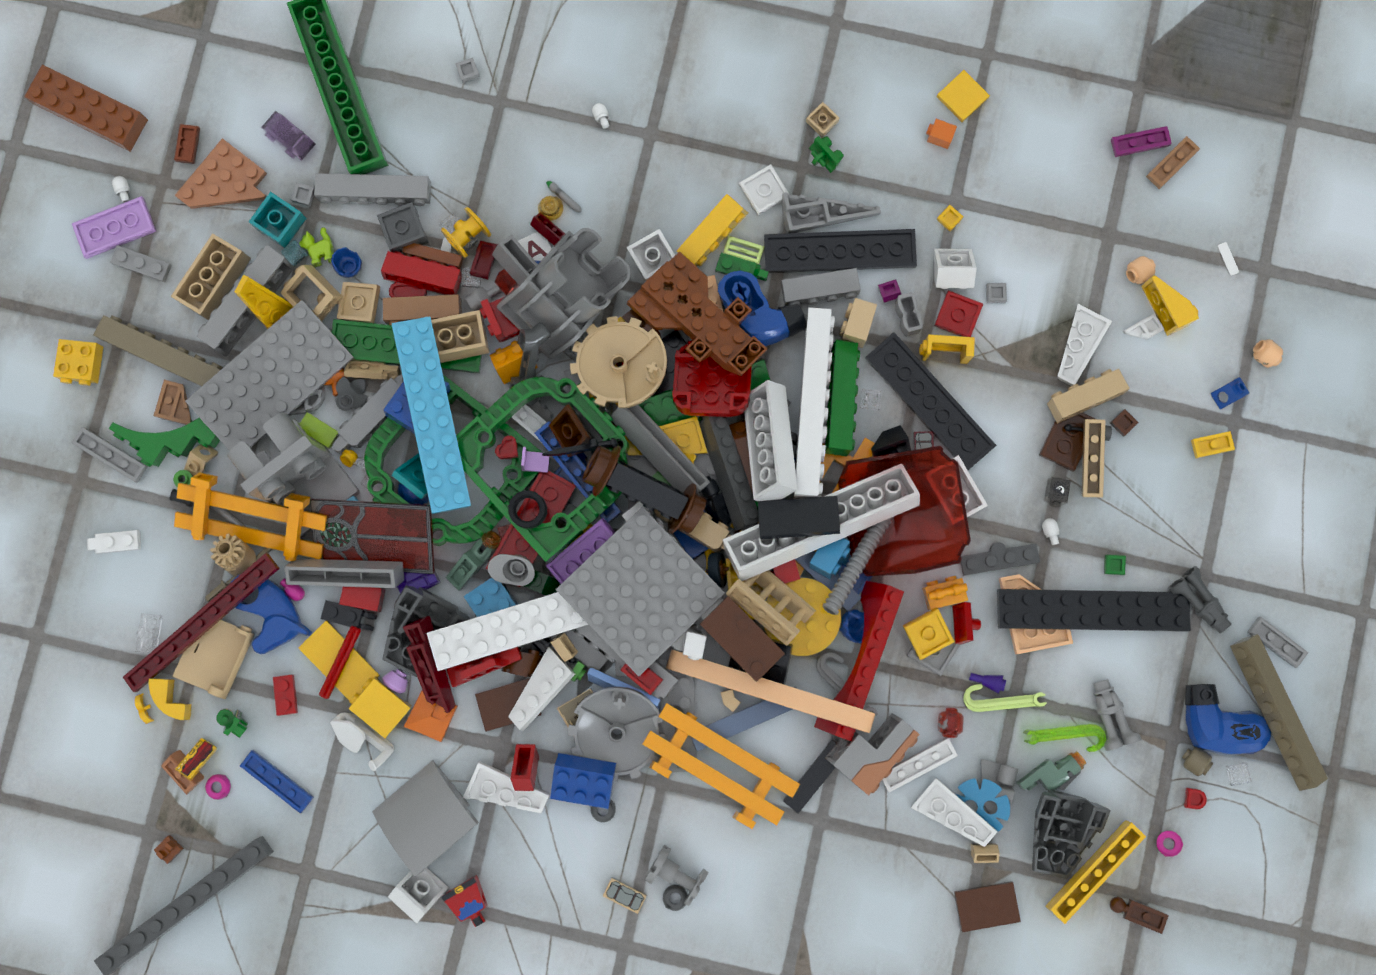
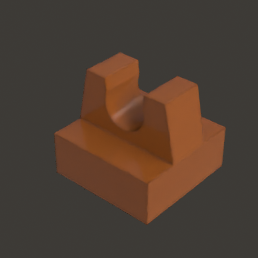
(168, 849)

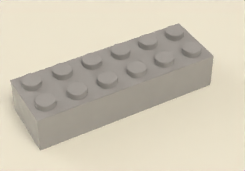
(233, 317)

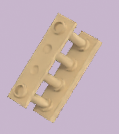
(765, 613)

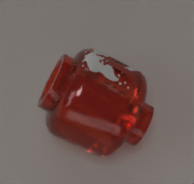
(950, 723)

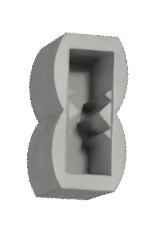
(906, 309)

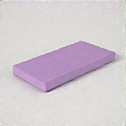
(113, 227)

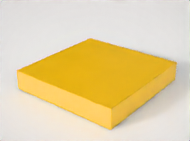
(963, 96)
(928, 633)

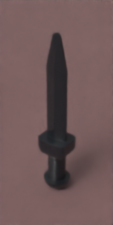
(594, 444)

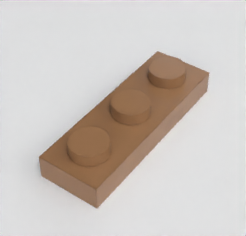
(1173, 162)

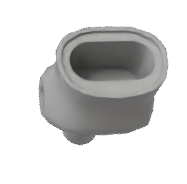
(479, 295)

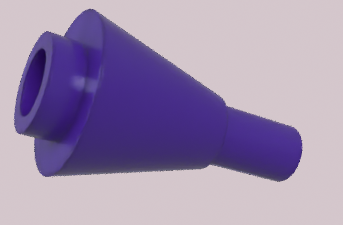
(993, 682)

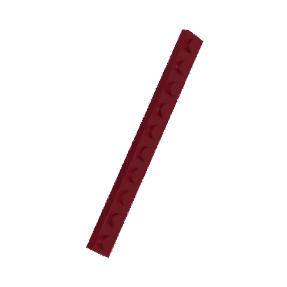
(201, 622)

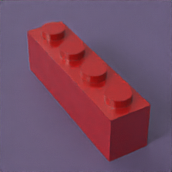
(421, 273)

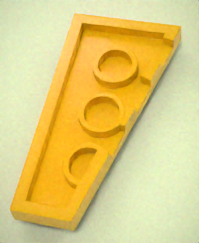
(261, 301)
(684, 434)

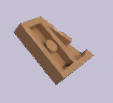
(172, 403)

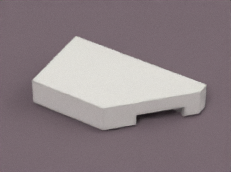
(1146, 328)

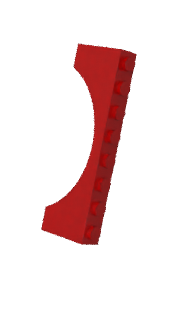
(880, 608)

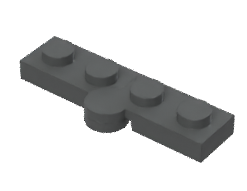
(999, 558)

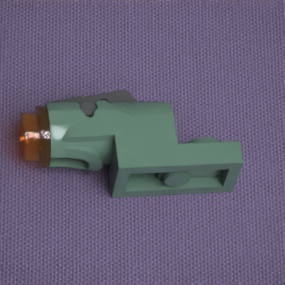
(473, 560)
(1052, 775)

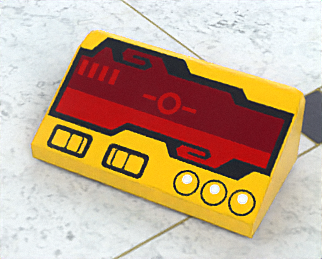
(196, 759)

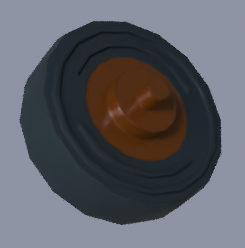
(717, 568)

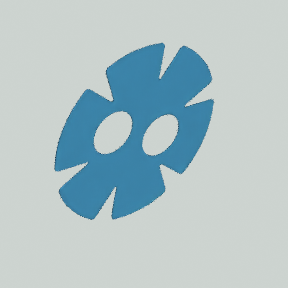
(988, 792)

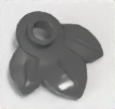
(353, 391)

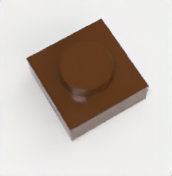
(1124, 422)

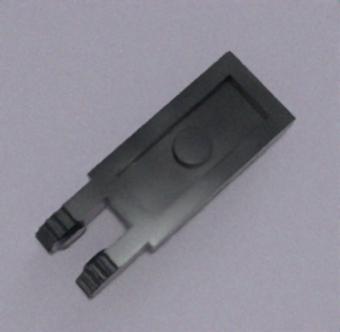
(346, 615)

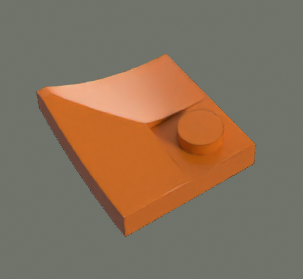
(429, 718)

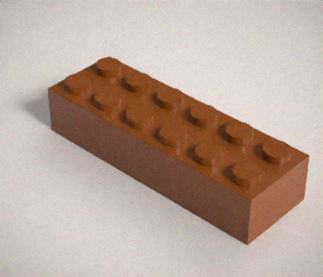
(86, 108)

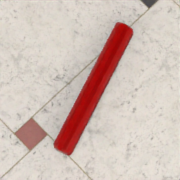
(339, 662)

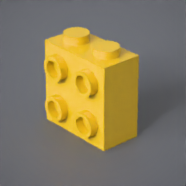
(78, 362)

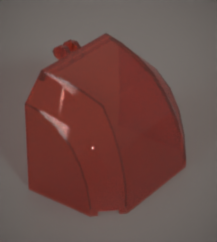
(925, 535)

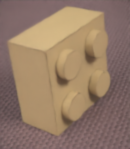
(822, 119)

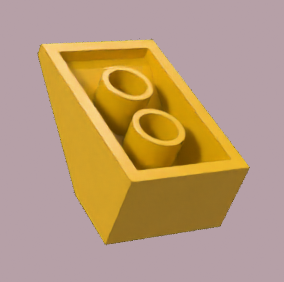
(1169, 305)

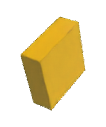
(949, 218)

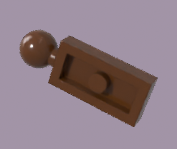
(1140, 914)

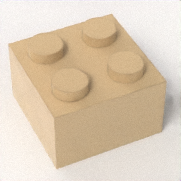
(859, 321)

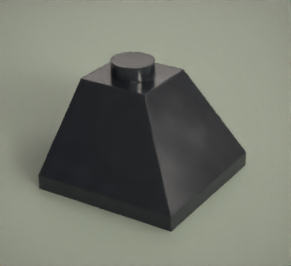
(891, 441)

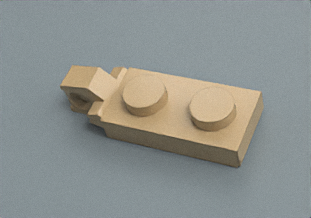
(371, 370)

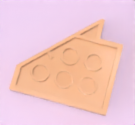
(1033, 639)

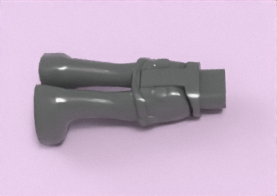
(1210, 609)

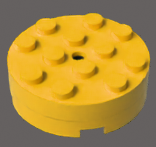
(820, 627)

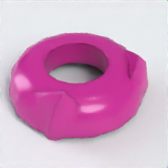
(226, 786)
(1178, 844)

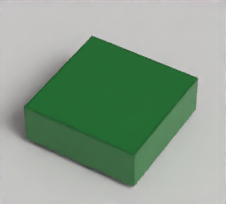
(1114, 564)

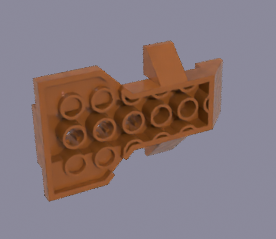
(713, 331)

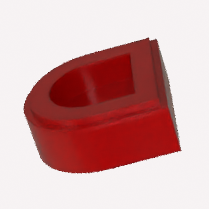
(1194, 799)

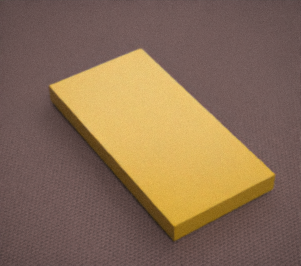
(322, 650)

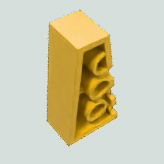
(712, 230)

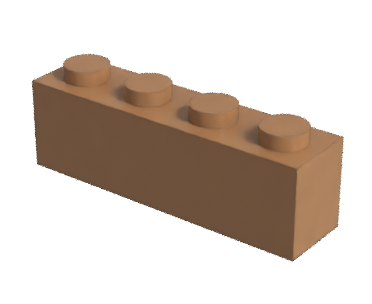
(409, 308)

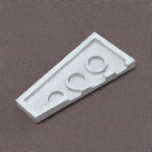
(542, 687)

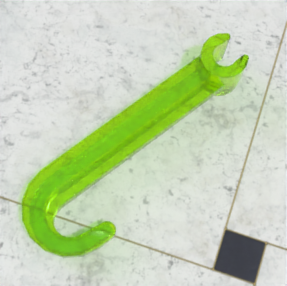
(1068, 733)

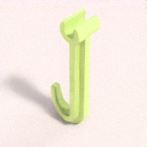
(1000, 703)

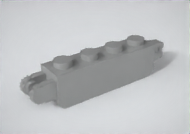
(366, 418)

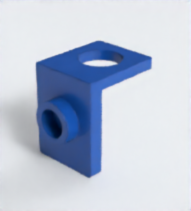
(1234, 390)

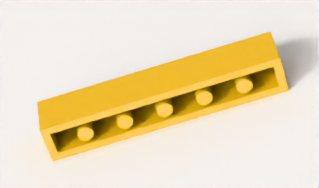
(1095, 871)

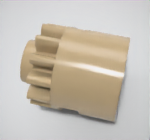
(233, 554)

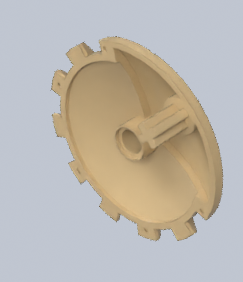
(617, 342)

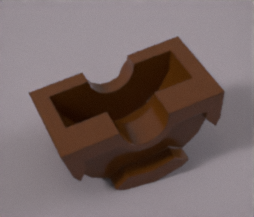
(526, 665)

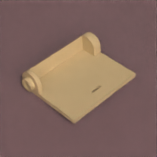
(215, 658)

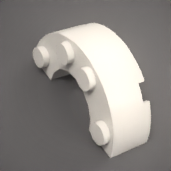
(692, 643)

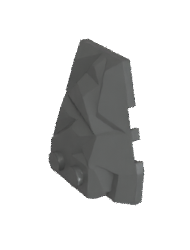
(409, 607)
(1063, 831)

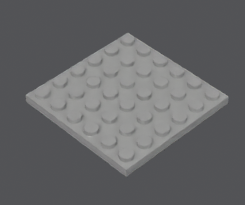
(640, 591)

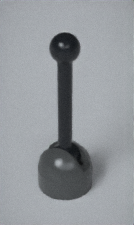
(1108, 430)

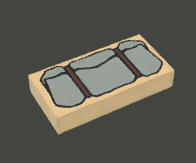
(624, 895)

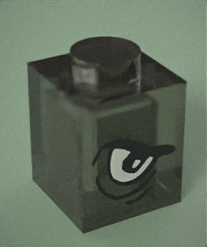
(1057, 491)

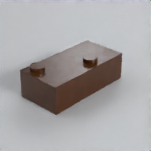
(742, 638)

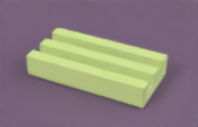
(742, 250)

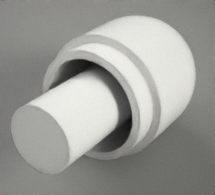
(601, 114)
(121, 188)
(1051, 530)

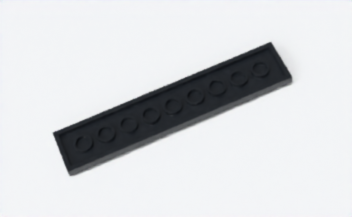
(1092, 610)

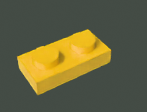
(1212, 444)

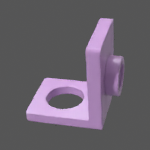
(534, 461)

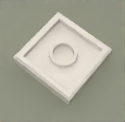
(763, 189)

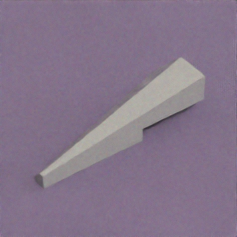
(809, 213)

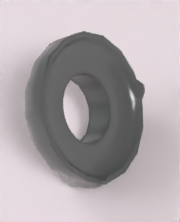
(612, 809)
(671, 889)

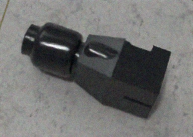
(715, 503)

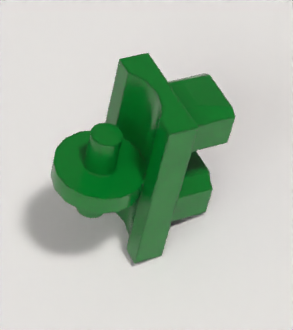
(824, 155)
(232, 722)

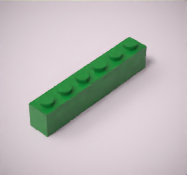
(842, 398)

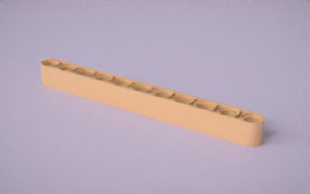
(772, 691)

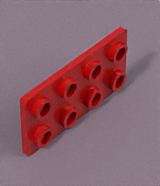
(474, 669)

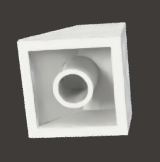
(651, 253)
(954, 268)
(418, 893)

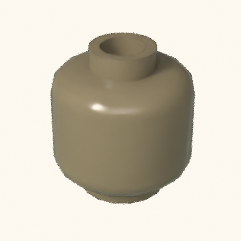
(1197, 761)

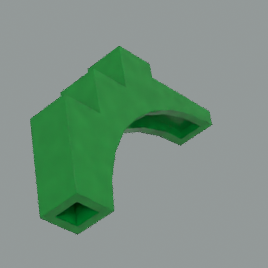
(155, 446)

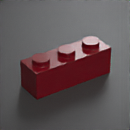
(547, 228)

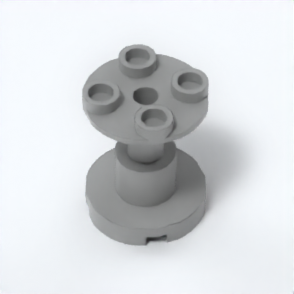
(669, 871)

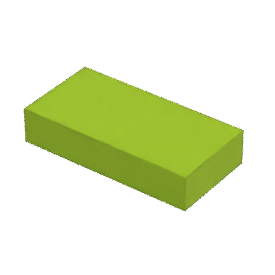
(319, 430)

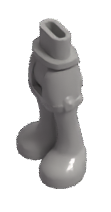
(1108, 704)

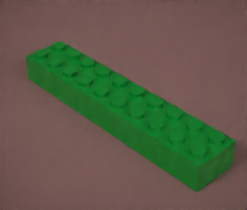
(337, 86)

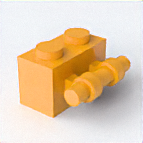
(508, 361)
(945, 593)

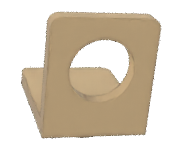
(196, 461)

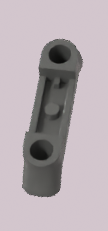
(529, 341)

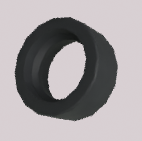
(513, 505)

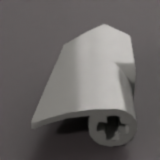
(1001, 775)

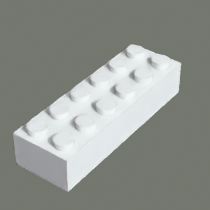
(770, 443)

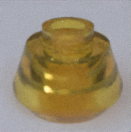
(553, 211)

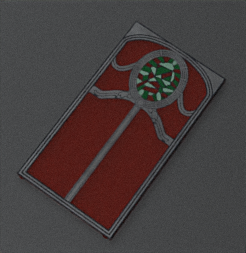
(377, 533)

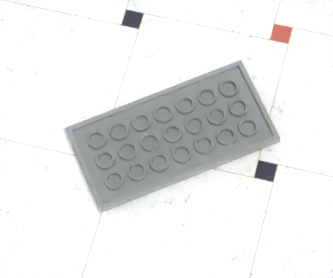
(270, 377)

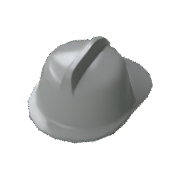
(511, 569)

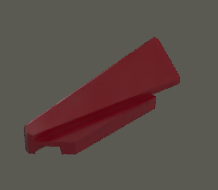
(433, 682)

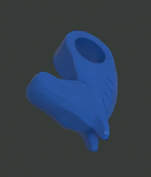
(280, 617)

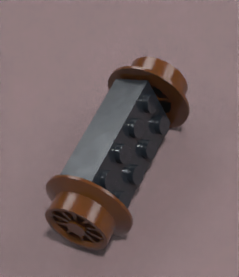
(680, 507)

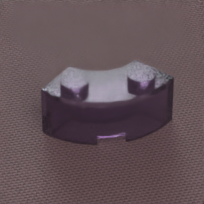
(288, 136)

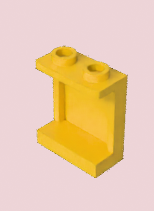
(964, 345)
(379, 707)

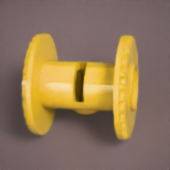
(464, 231)

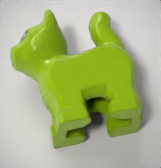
(316, 251)

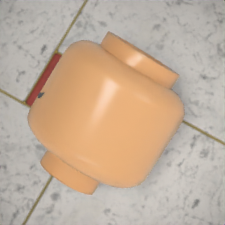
(1140, 270)
(1268, 353)

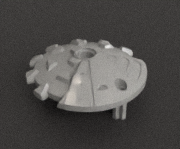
(610, 710)

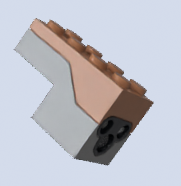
(873, 760)

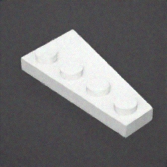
(1084, 337)
(496, 787)
(948, 809)

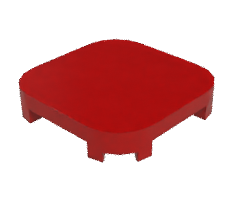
(708, 388)

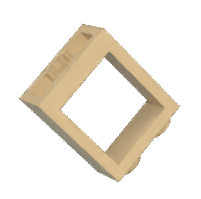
(331, 296)

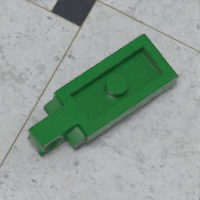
(729, 263)

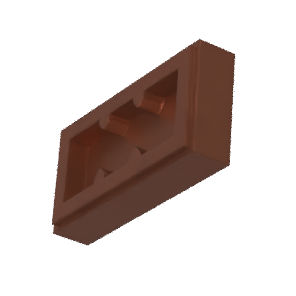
(187, 144)

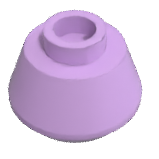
(396, 681)

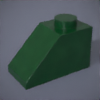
(543, 584)

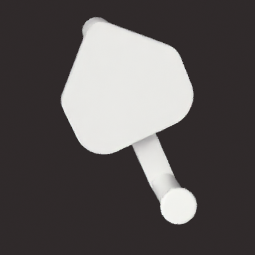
(352, 733)

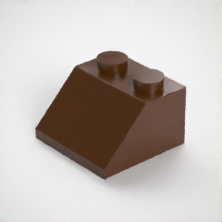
(569, 429)

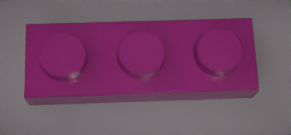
(1141, 141)

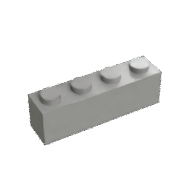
(821, 287)

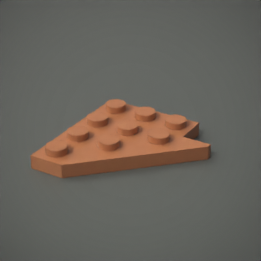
(223, 179)

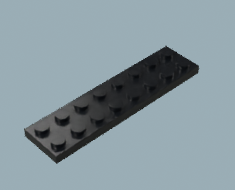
(840, 250)
(930, 401)

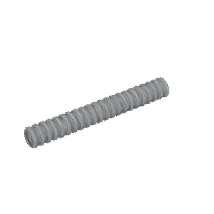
(855, 566)

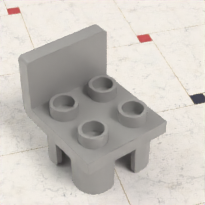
(566, 291)
(300, 468)

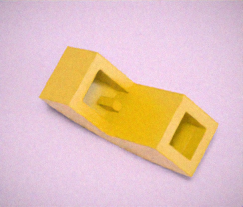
(162, 695)

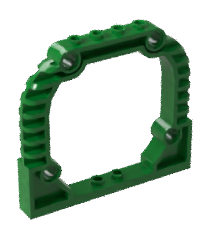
(489, 516)
(547, 538)

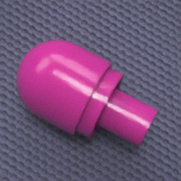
(295, 592)

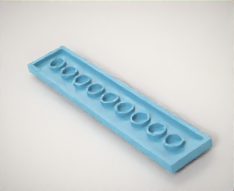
(431, 415)

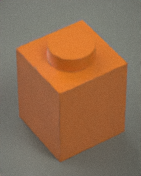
(941, 133)

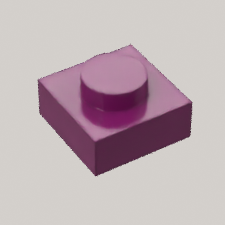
(889, 290)

